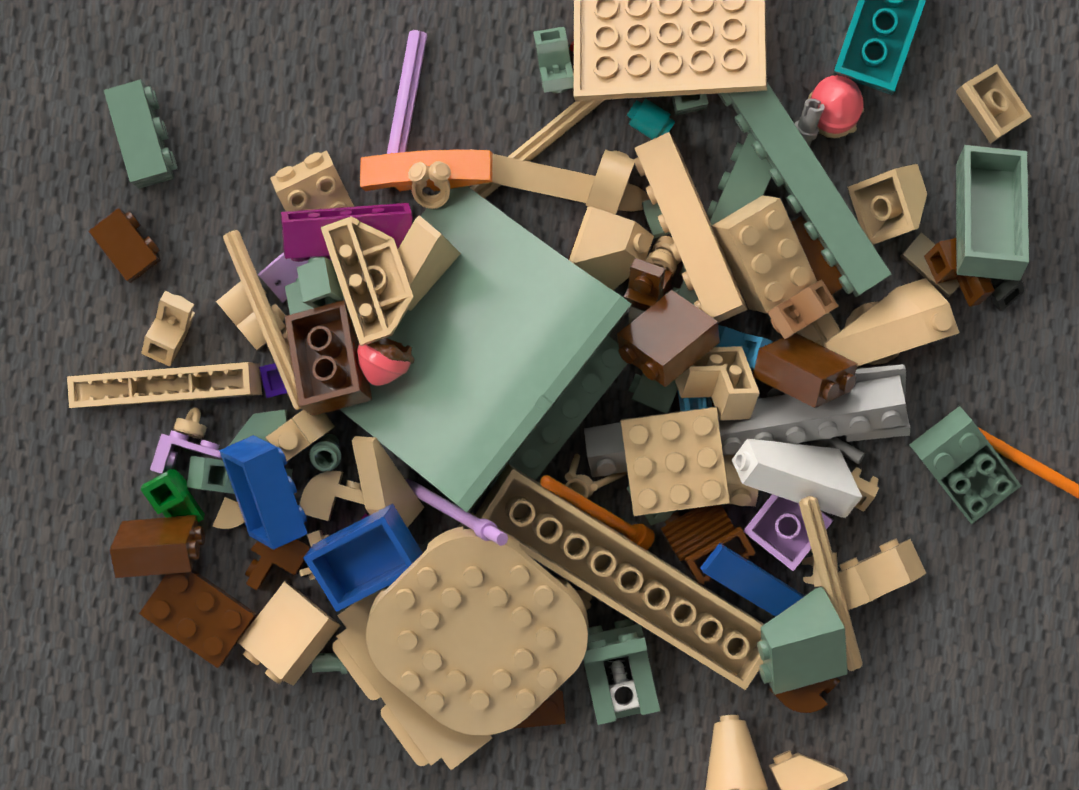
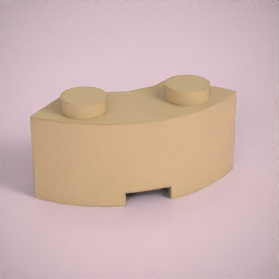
(880, 573)

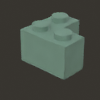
(314, 287)

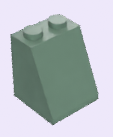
(803, 644)

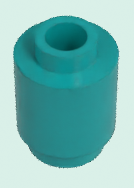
(649, 119)

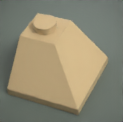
(889, 203)
(609, 246)
(804, 773)

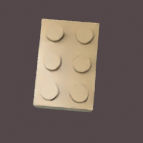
(764, 253)

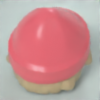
(842, 106)

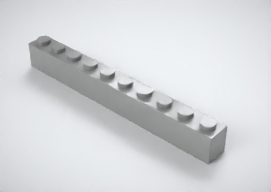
(779, 418)

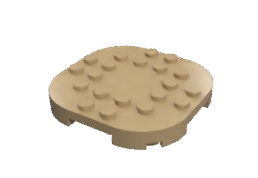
(477, 633)

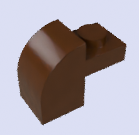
(943, 267)
(647, 284)
(287, 557)
(807, 698)

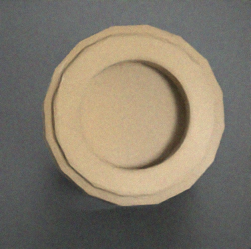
(190, 425)

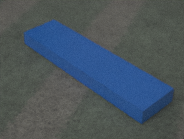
(750, 581)

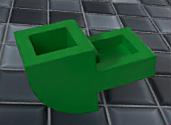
(170, 496)

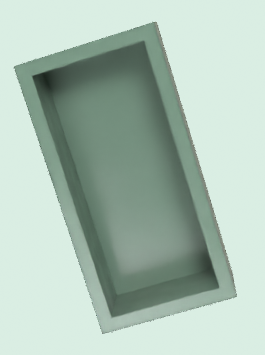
(992, 213)

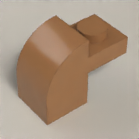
(802, 309)

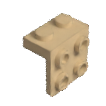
(311, 185)

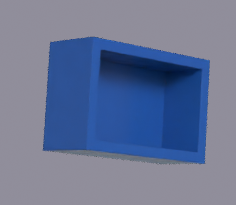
(264, 491)
(363, 557)

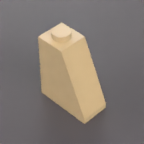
(425, 257)

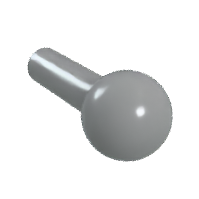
(846, 449)

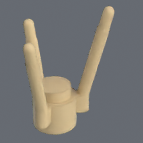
(583, 484)

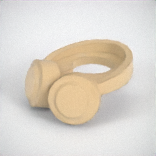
(439, 174)

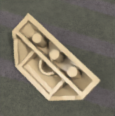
(369, 277)

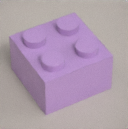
(782, 530)

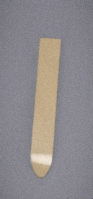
(556, 182)

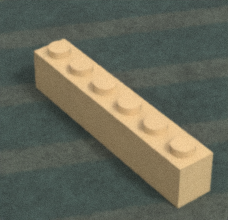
(689, 227)

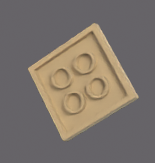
(675, 461)

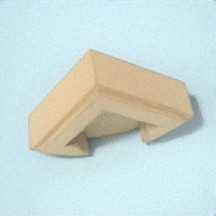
(228, 515)

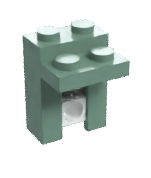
(615, 643)

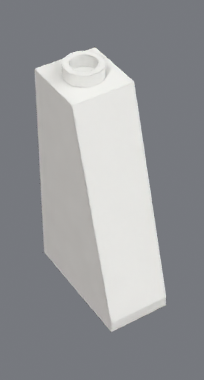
(798, 472)

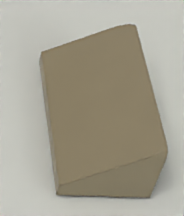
(915, 257)

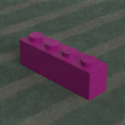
(303, 232)

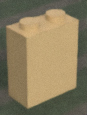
(287, 635)

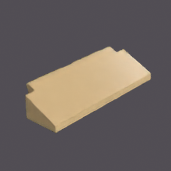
(416, 729)

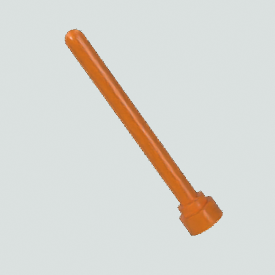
(1032, 465)
(637, 533)

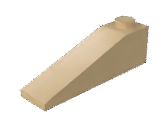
(899, 322)

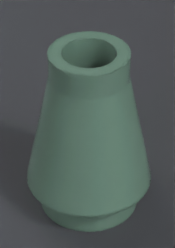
(326, 453)

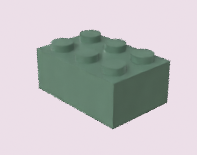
(140, 133)

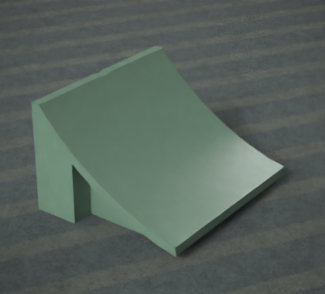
(503, 356)

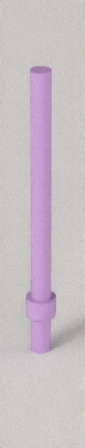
(482, 527)

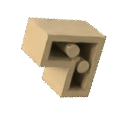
(725, 378)

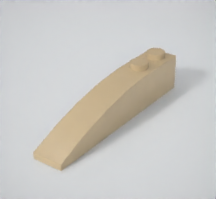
(165, 385)

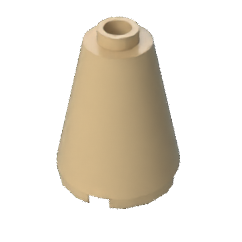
(733, 758)

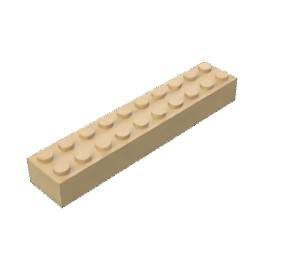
(625, 576)

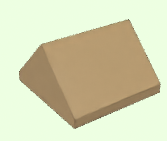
(993, 103)

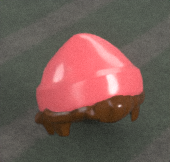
(384, 361)

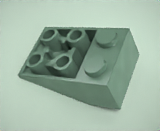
(965, 464)

